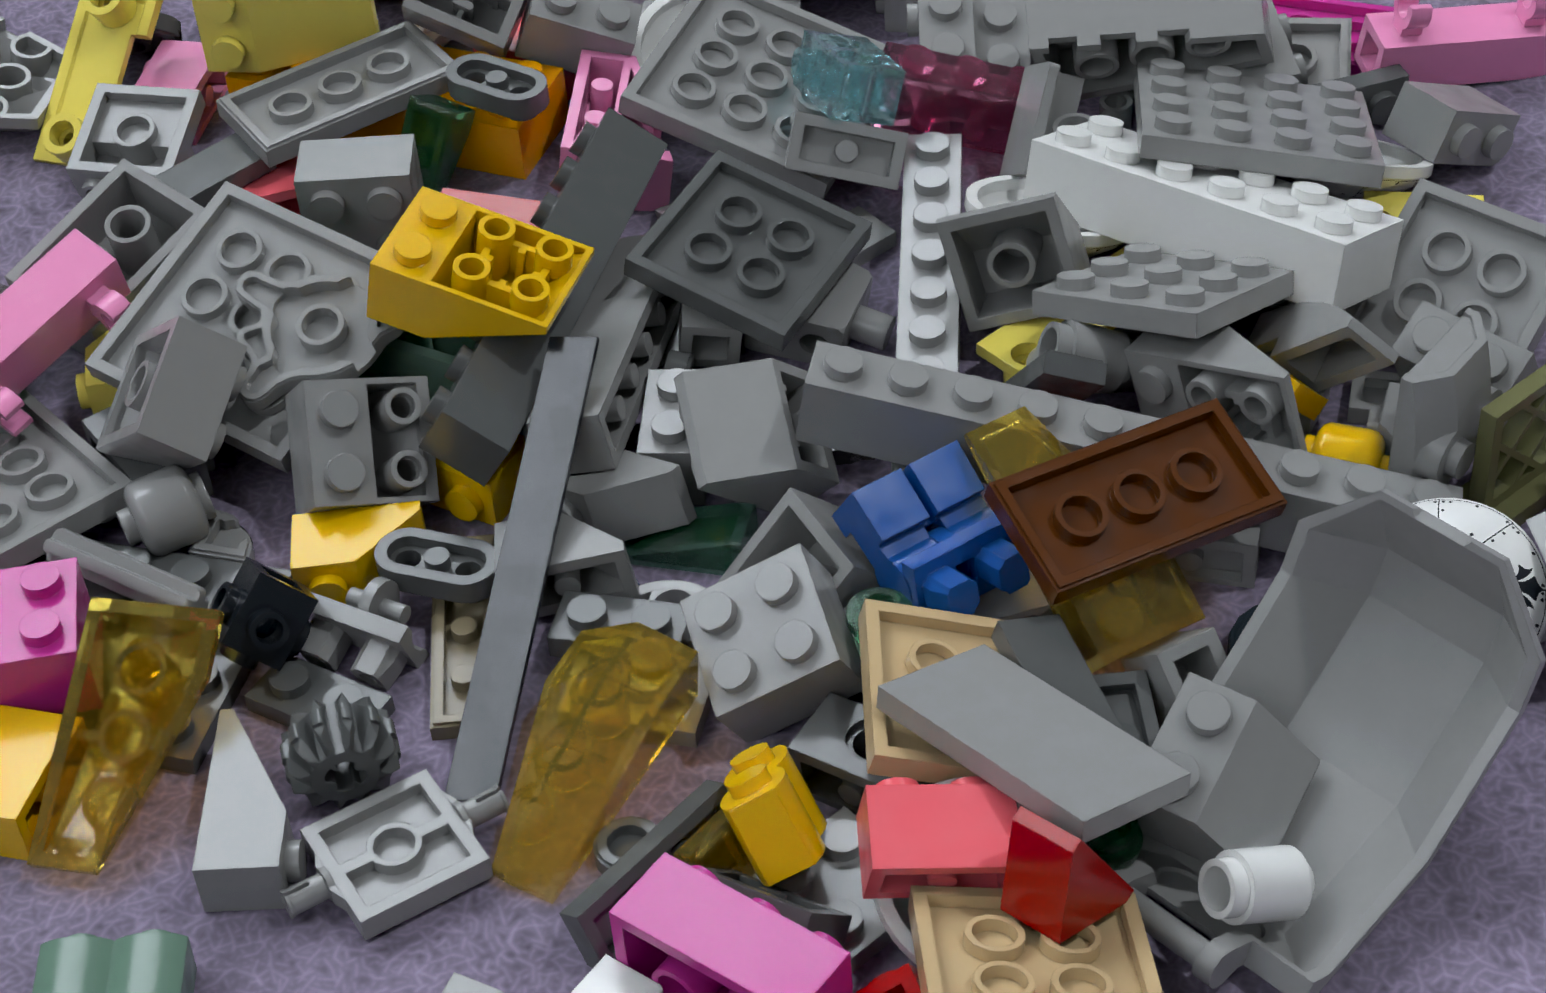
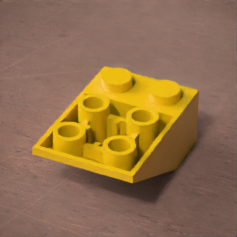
(470, 272)

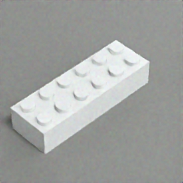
(1333, 245)

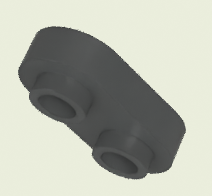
(498, 86)
(437, 564)

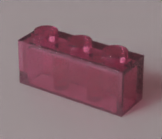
(955, 96)

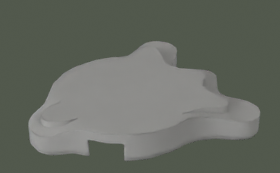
(305, 333)

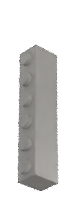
(632, 336)

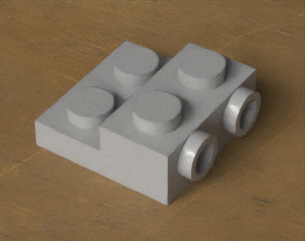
(978, 28)
(134, 123)

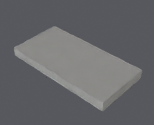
(336, 92)
(1033, 742)

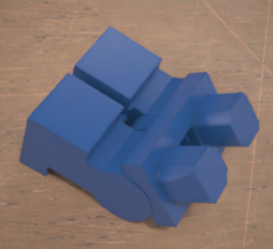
(964, 544)

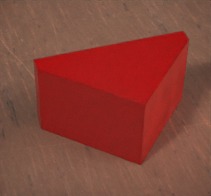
(1056, 879)

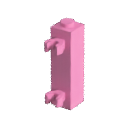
(1457, 42)
(50, 312)

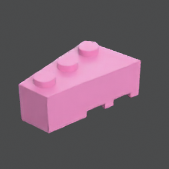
(598, 86)

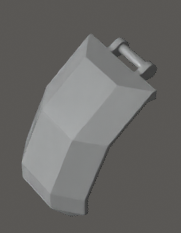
(1404, 673)

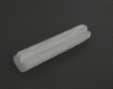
(123, 573)

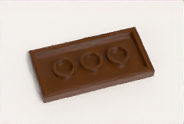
(1134, 500)

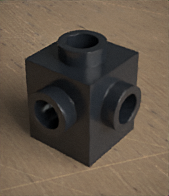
(263, 616)

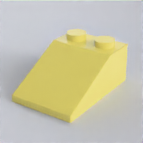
(278, 32)

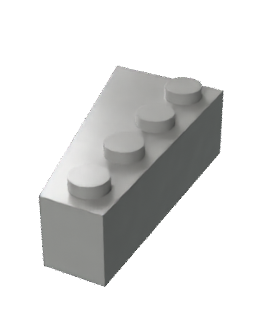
(1110, 37)

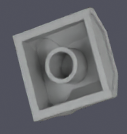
(1443, 404)

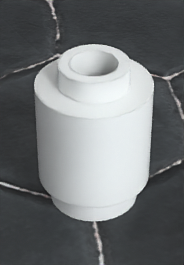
(1256, 885)

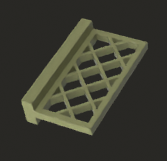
(1512, 459)

